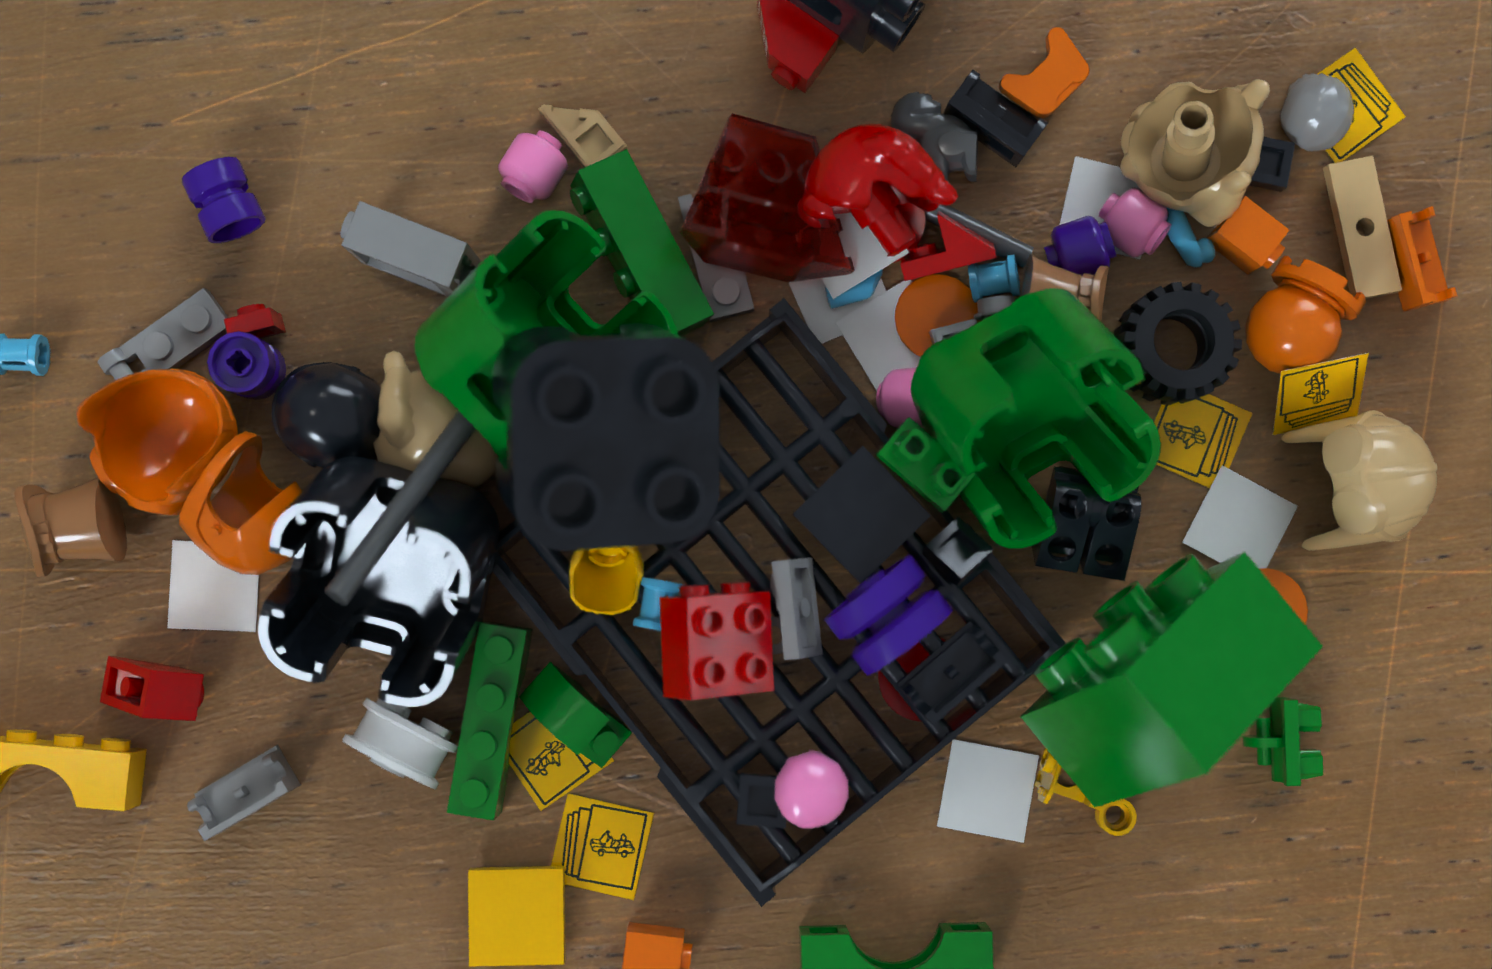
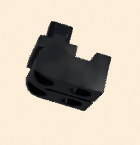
(1088, 528)

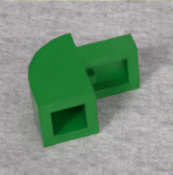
(574, 715)

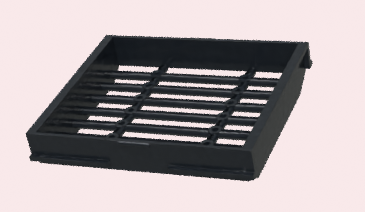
(835, 676)

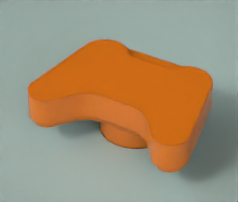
(1051, 81)

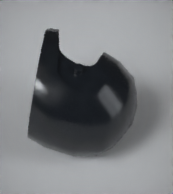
(327, 413)

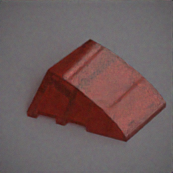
(749, 202)

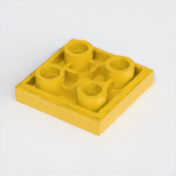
(516, 916)

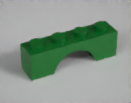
(488, 720)
(952, 947)

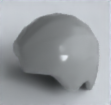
(1317, 112)

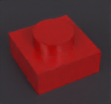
(256, 320)

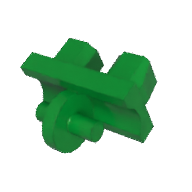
(924, 464)
(1279, 741)

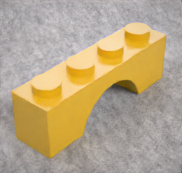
(97, 775)

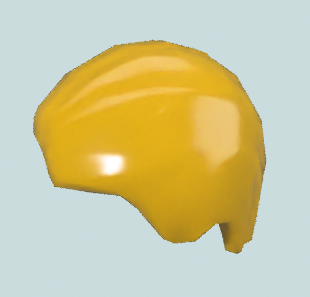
(606, 579)

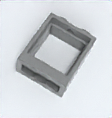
(407, 249)

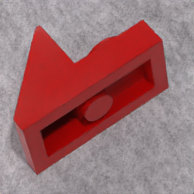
(961, 249)

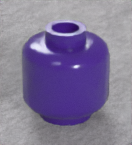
(1081, 246)

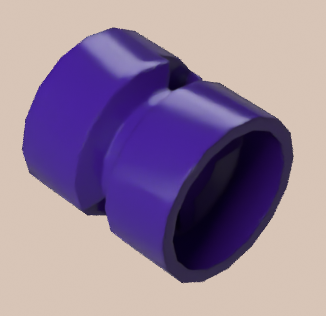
(221, 192)
(246, 365)

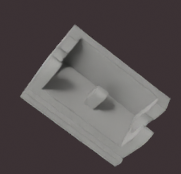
(243, 792)

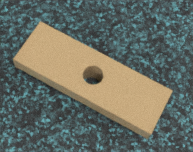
(1358, 200)

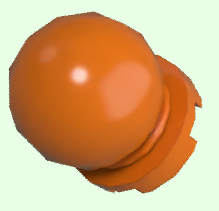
(1301, 317)

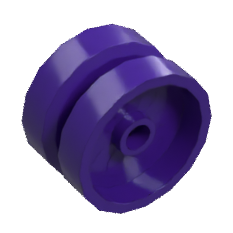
(883, 608)

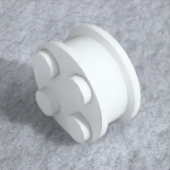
(401, 744)

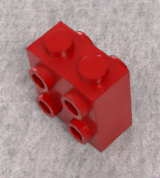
(716, 642)

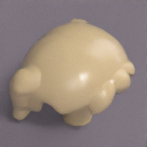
(1196, 147)
(413, 419)

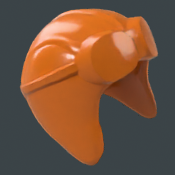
(156, 435)

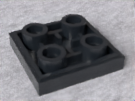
(861, 515)

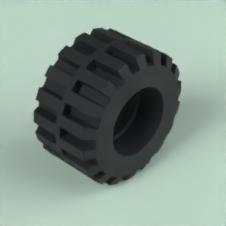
(1210, 328)

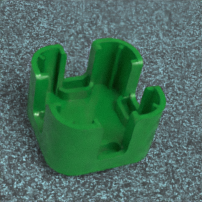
(507, 295)
(1033, 392)

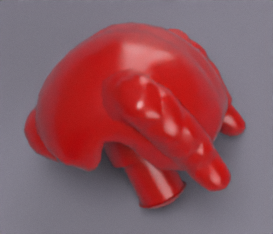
(869, 174)

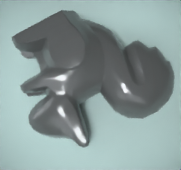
(943, 136)

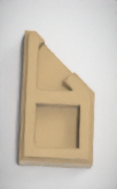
(584, 133)

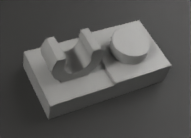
(797, 606)

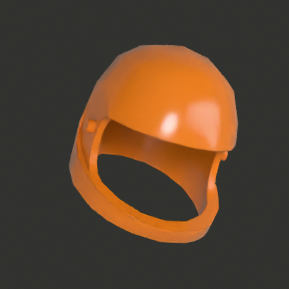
(241, 516)

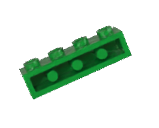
(638, 239)

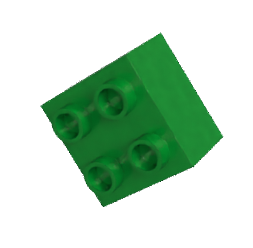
(1168, 678)

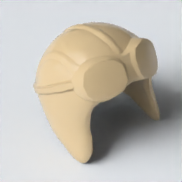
(1378, 475)

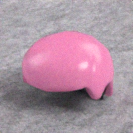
(811, 790)

